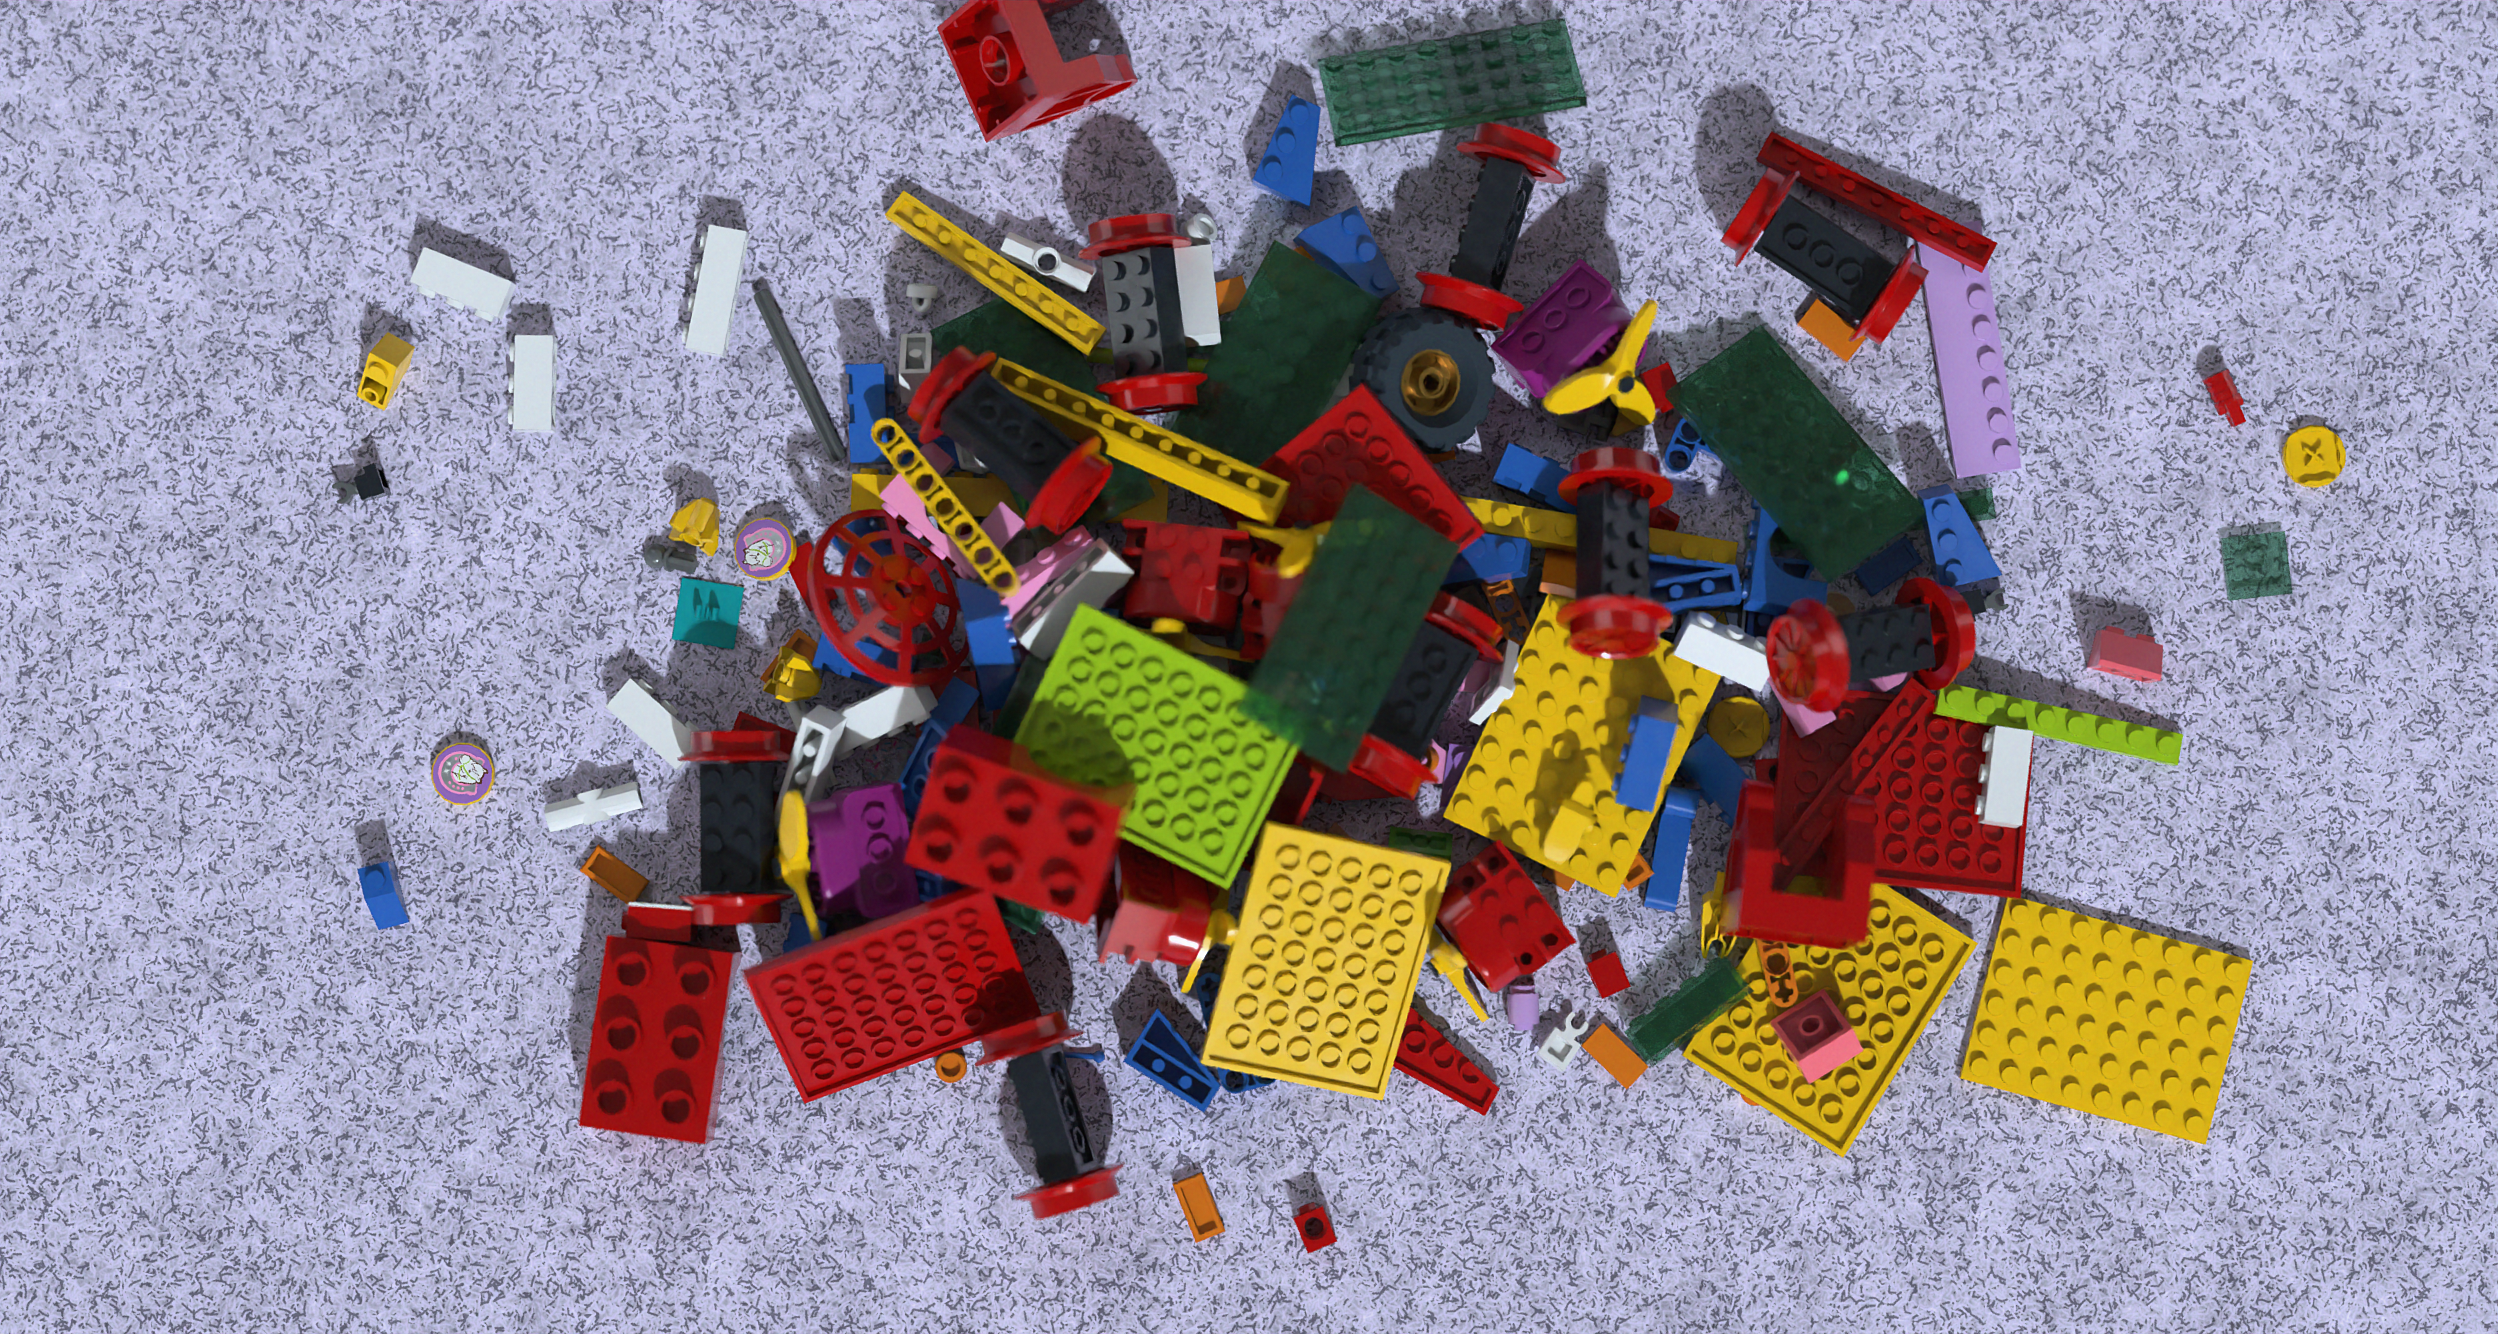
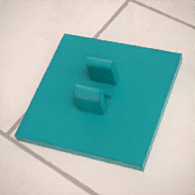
(708, 613)

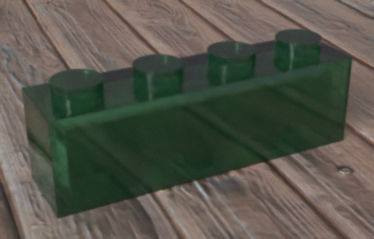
(1688, 1010)

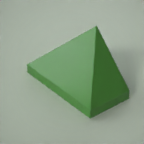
(1421, 842)

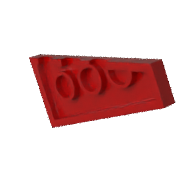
(1442, 1066)

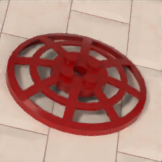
(886, 601)

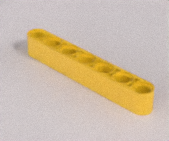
(935, 497)

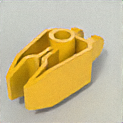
(1570, 820)
(1710, 920)

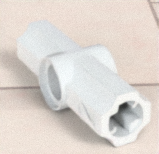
(1066, 271)
(593, 806)

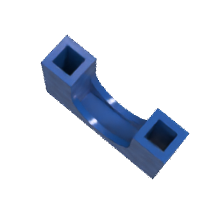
(1767, 586)

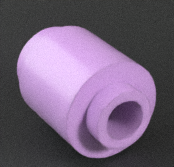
(1523, 1007)

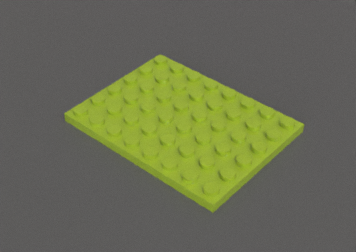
(1163, 720)

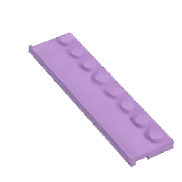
(1969, 364)

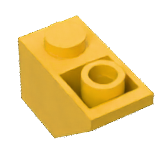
(385, 370)

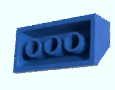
(990, 641)

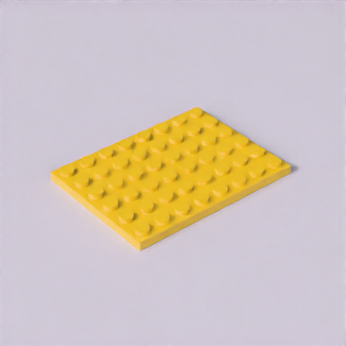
(1570, 724)
(1324, 961)
(1880, 989)
(2106, 1019)

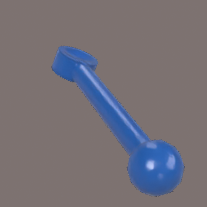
(1097, 1056)

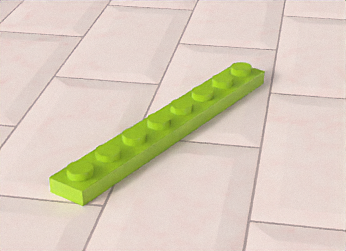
(2059, 724)

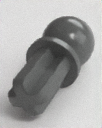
(671, 559)

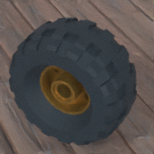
(1428, 375)

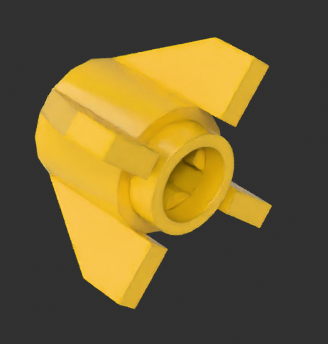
(697, 525)
(793, 677)

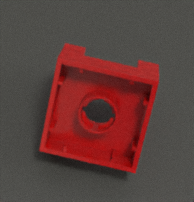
(1015, 69)
(1830, 922)

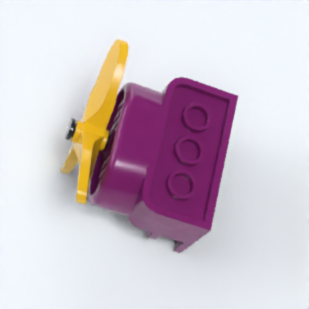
(1581, 347)
(847, 853)

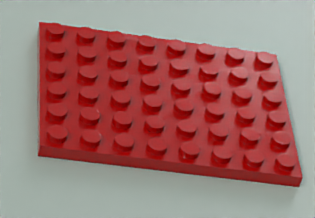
(1921, 798)
(892, 992)

